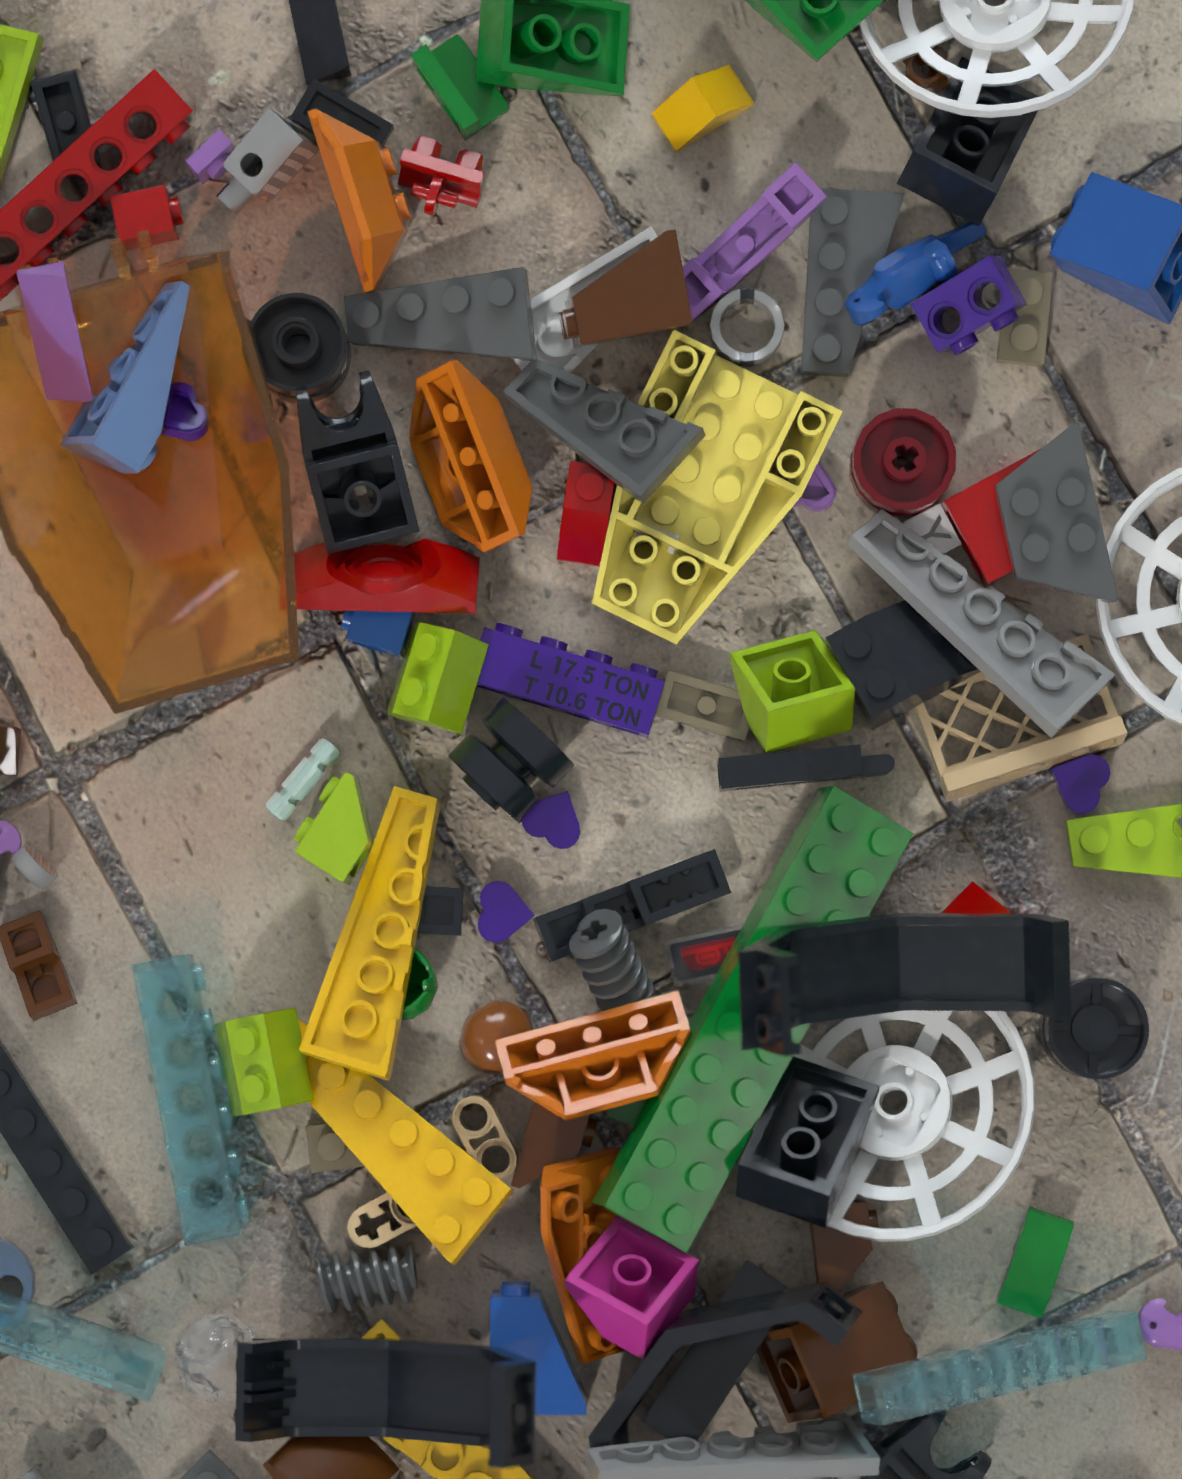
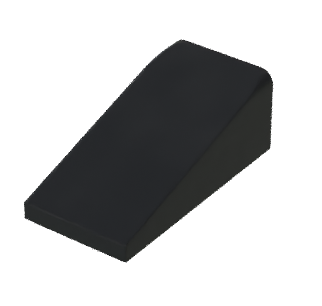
(62, 110)

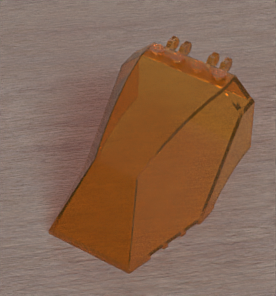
(169, 568)

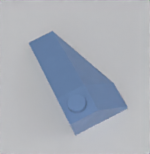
(129, 413)

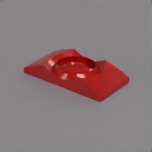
(388, 578)

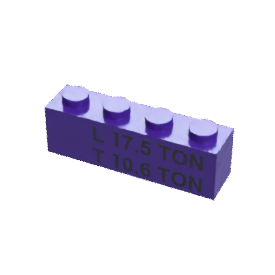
(569, 682)

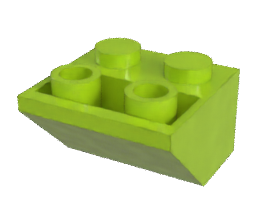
(341, 832)

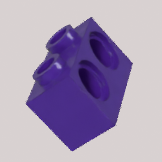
(965, 295)

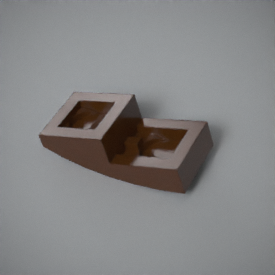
(36, 965)

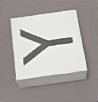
(935, 528)

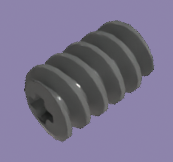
(610, 960)
(367, 1278)

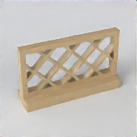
(1020, 758)

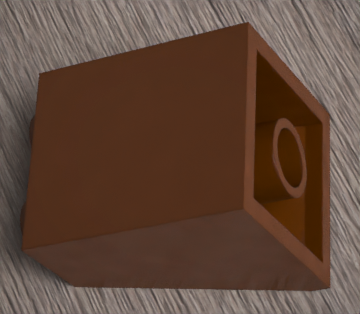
(632, 299)
(817, 1377)

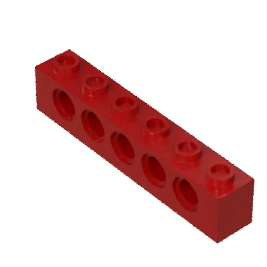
(149, 97)

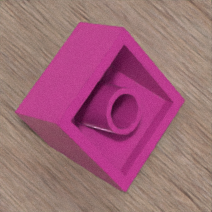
(633, 1286)

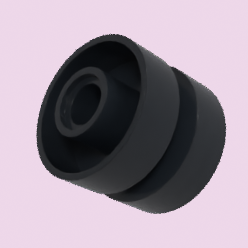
(301, 346)
(501, 770)
(1101, 1035)

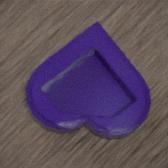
(183, 414)
(1080, 782)
(554, 820)
(502, 912)

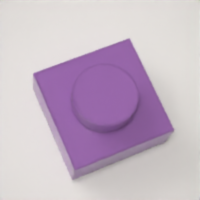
(209, 158)

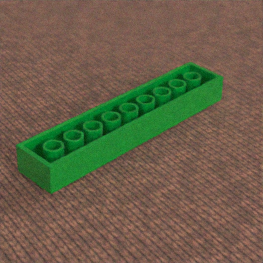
(716, 1090)

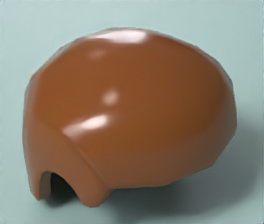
(488, 1024)

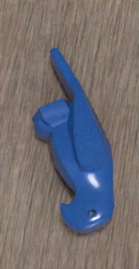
(910, 273)

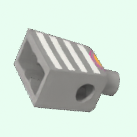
(280, 149)

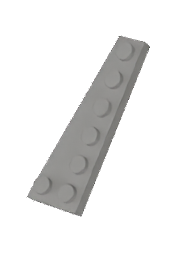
(1012, 650)
(814, 1451)

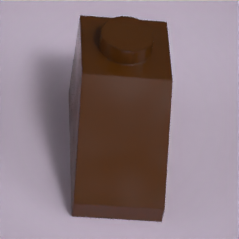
(550, 1141)
(839, 1254)

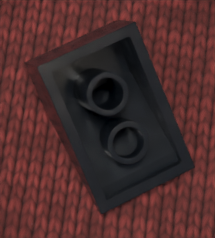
(967, 157)
(896, 661)
(806, 1142)

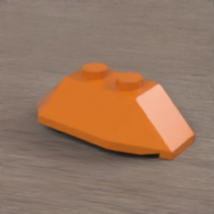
(364, 195)
(469, 458)
(598, 1057)

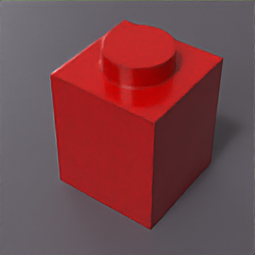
(146, 210)

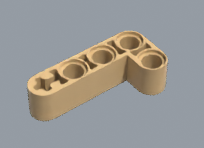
(475, 1144)

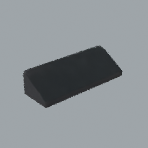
(320, 40)

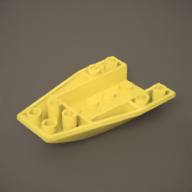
(719, 498)

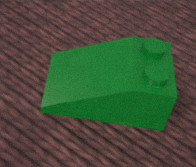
(554, 45)

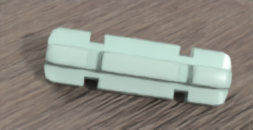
(302, 779)

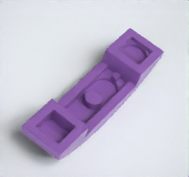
(751, 238)

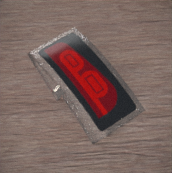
(699, 955)

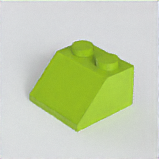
(437, 678)
(793, 691)
(264, 1062)

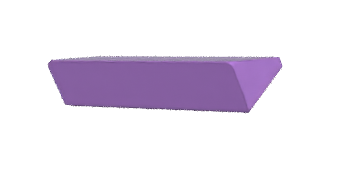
(55, 333)

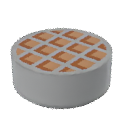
(34, 866)

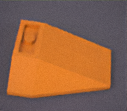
(569, 1230)

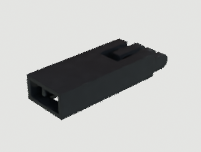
(800, 767)

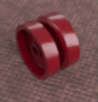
(910, 436)

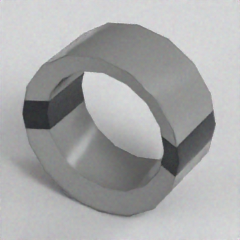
(752, 297)

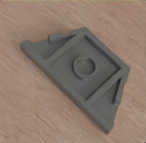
(1056, 522)

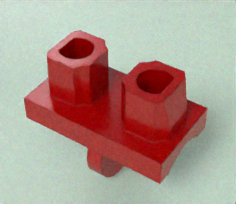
(441, 180)

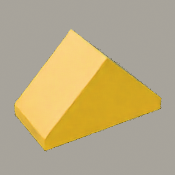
(701, 106)

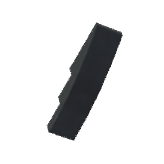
(638, 900)

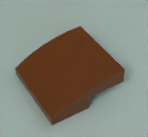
(330, 1459)

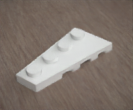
(547, 305)

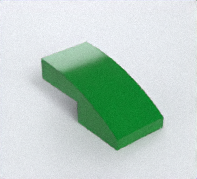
(1035, 1262)

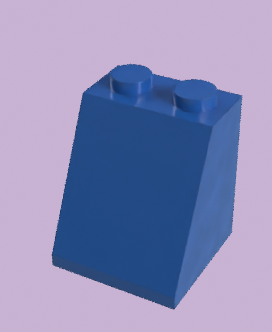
(1124, 245)
(526, 1327)

